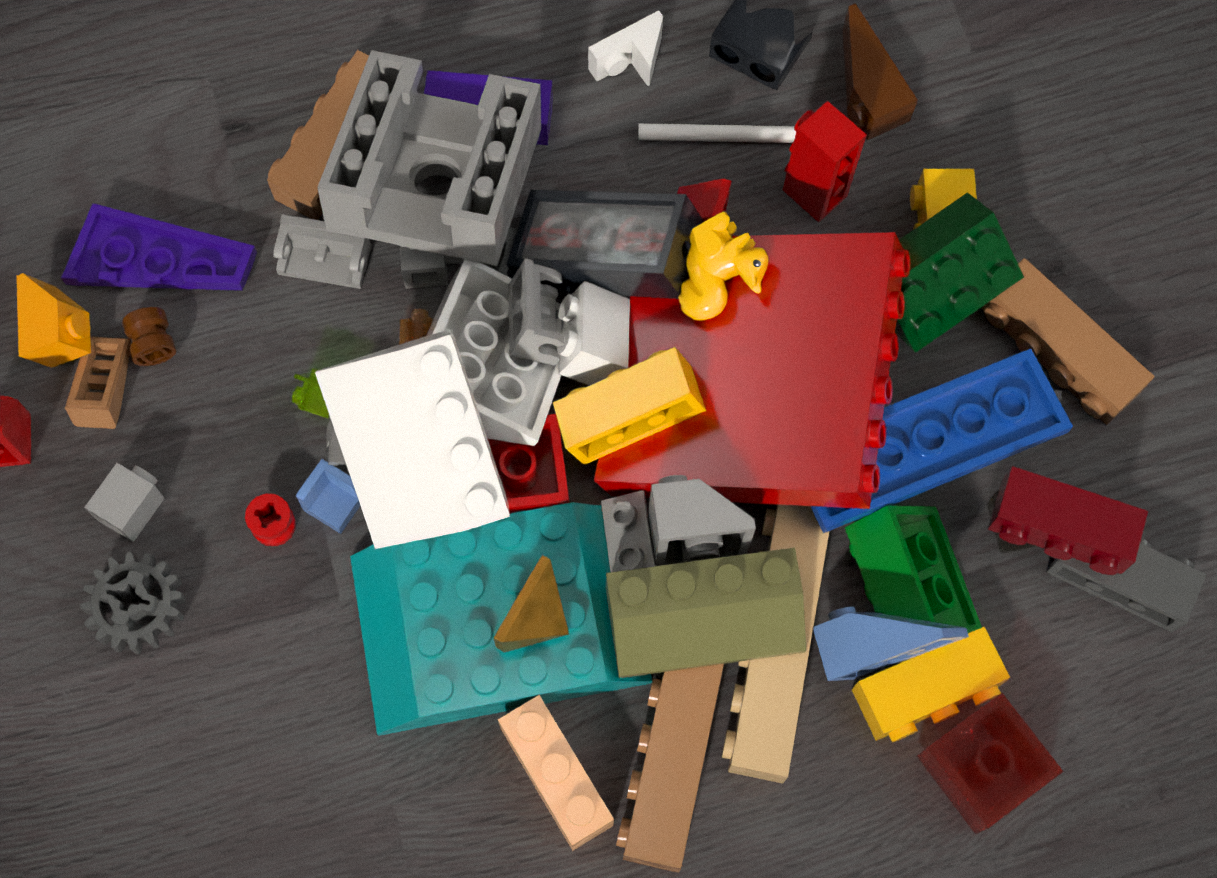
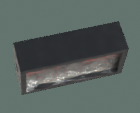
(608, 239)

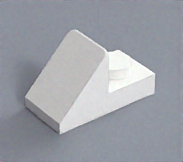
(633, 45)

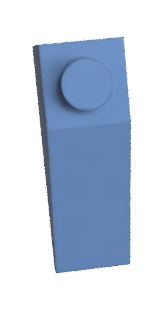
(866, 642)

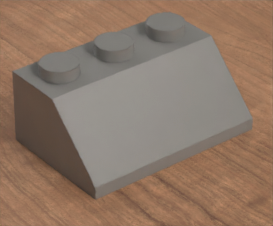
(695, 522)

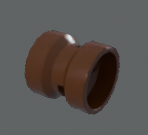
(149, 336)

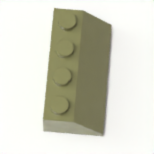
(706, 612)

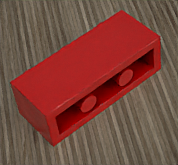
(823, 160)

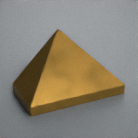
(535, 613)

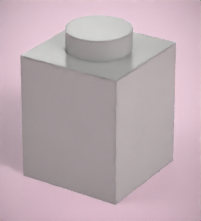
(126, 500)

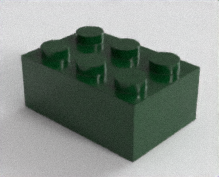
(955, 269)

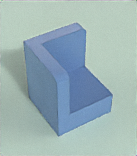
(329, 496)

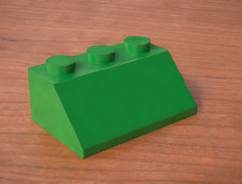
(911, 566)

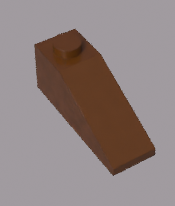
(874, 86)

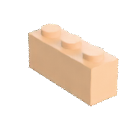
(556, 772)

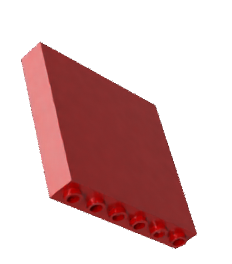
(784, 377)

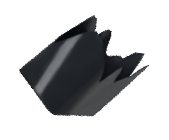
(757, 43)

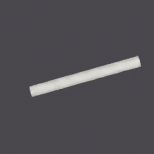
(716, 133)

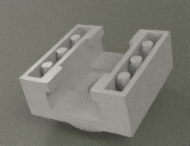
(403, 136)

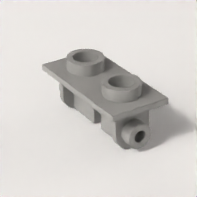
(628, 532)

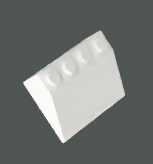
(507, 389)
(414, 441)

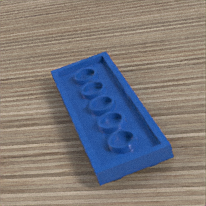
(959, 431)

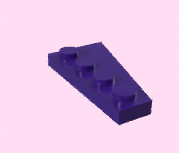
(149, 253)

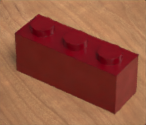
(1067, 521)

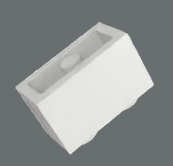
(593, 333)

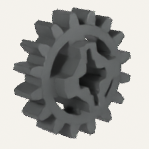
(130, 620)

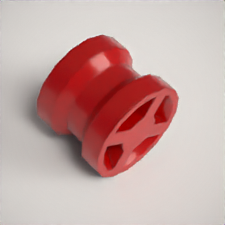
(275, 528)

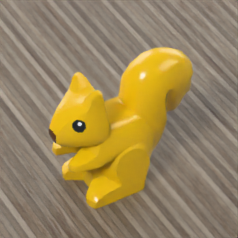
(715, 259)

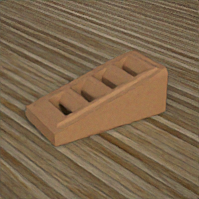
(99, 408)

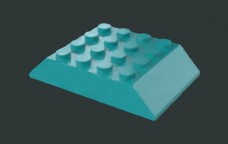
(440, 600)

